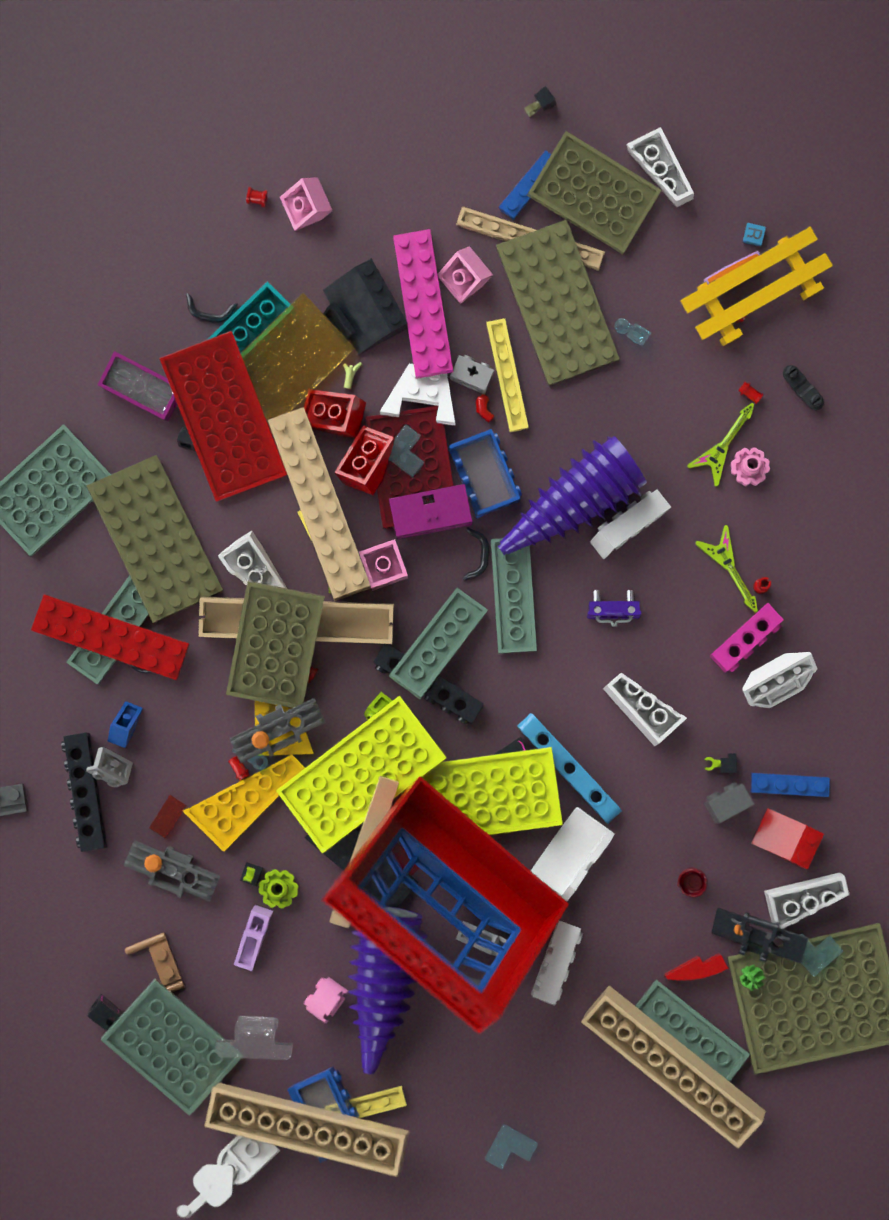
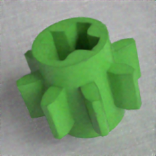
(752, 977)

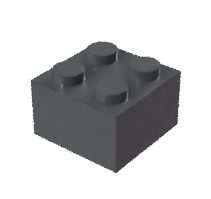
(729, 803)

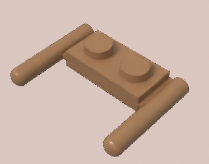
(163, 960)

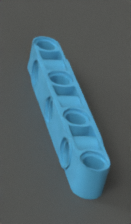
(579, 779)

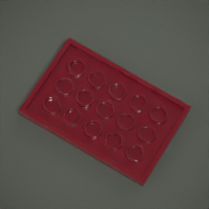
(429, 448)

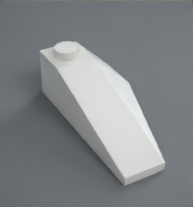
(250, 562)

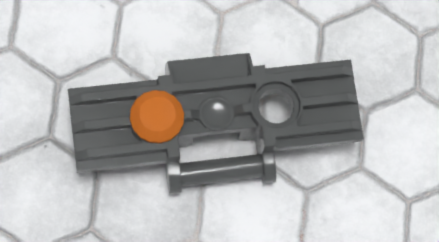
(256, 739)
(174, 864)

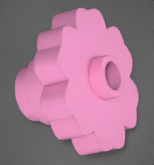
(745, 474)

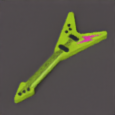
(716, 456)
(724, 556)

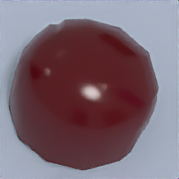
(692, 882)

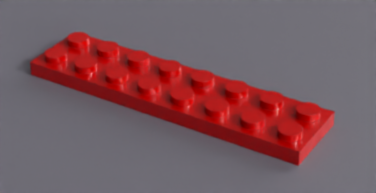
(110, 637)

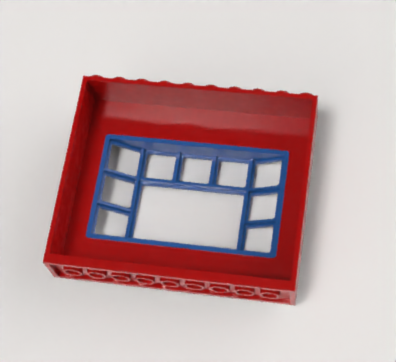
(474, 873)

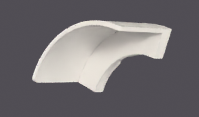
(572, 853)

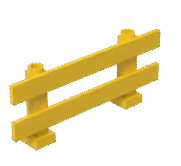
(801, 274)

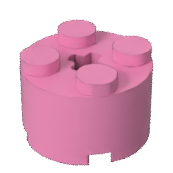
(326, 999)

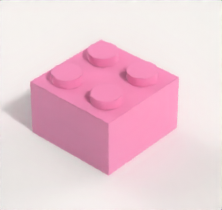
(383, 565)

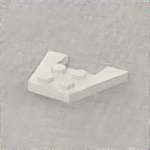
(426, 390)

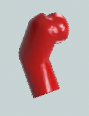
(481, 408)

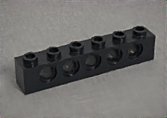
(465, 716)
(92, 800)

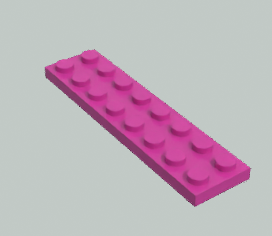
(423, 304)

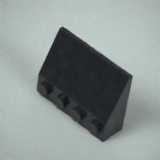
(367, 306)

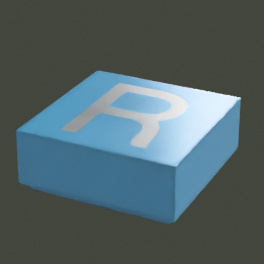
(754, 234)

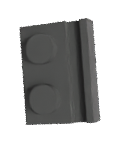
(12, 800)

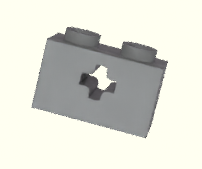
(479, 381)

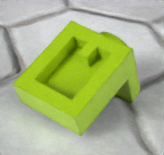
(377, 705)

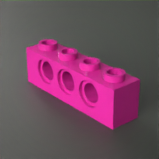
(765, 614)

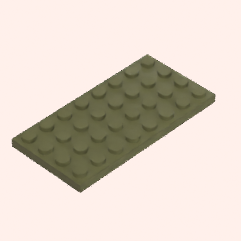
(557, 302)
(154, 538)

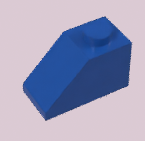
(124, 724)

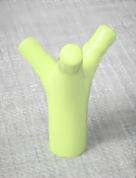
(350, 372)

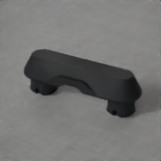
(803, 388)

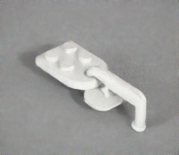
(217, 1181)

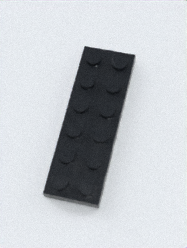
(341, 856)

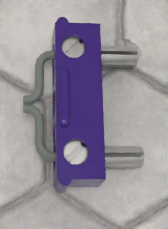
(613, 609)

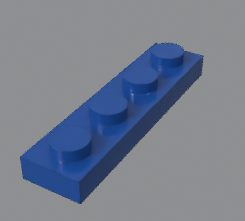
(518, 197)
(790, 785)

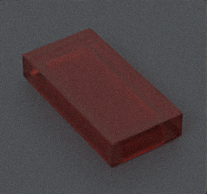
(167, 816)

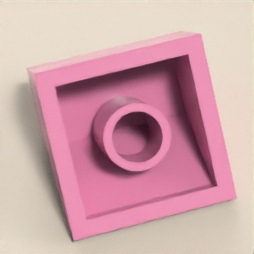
(306, 203)
(464, 274)

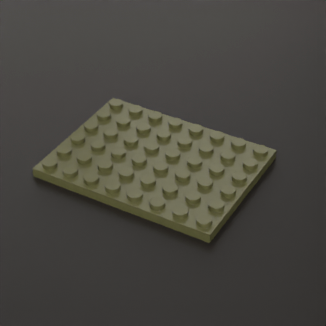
(819, 1016)

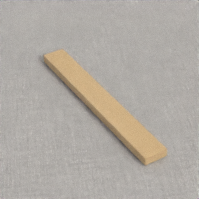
(508, 230)
(378, 808)

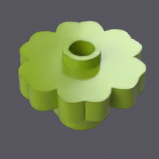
(275, 898)

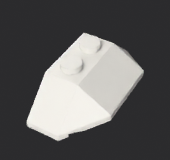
(779, 679)

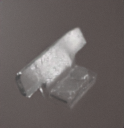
(254, 1040)

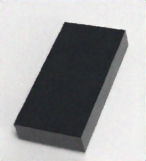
(338, 319)

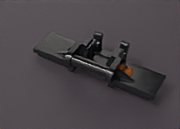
(757, 940)

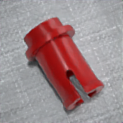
(750, 392)
(239, 768)

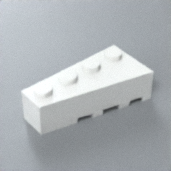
(661, 164)
(630, 523)
(644, 709)
(804, 898)
(556, 962)

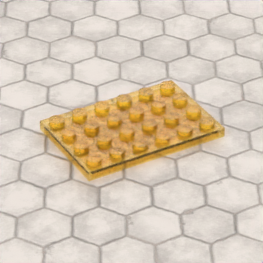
(293, 356)

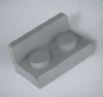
(110, 768)

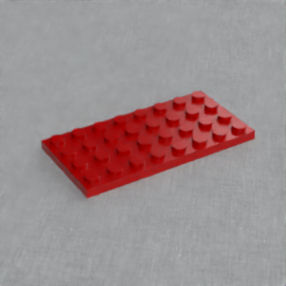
(223, 416)

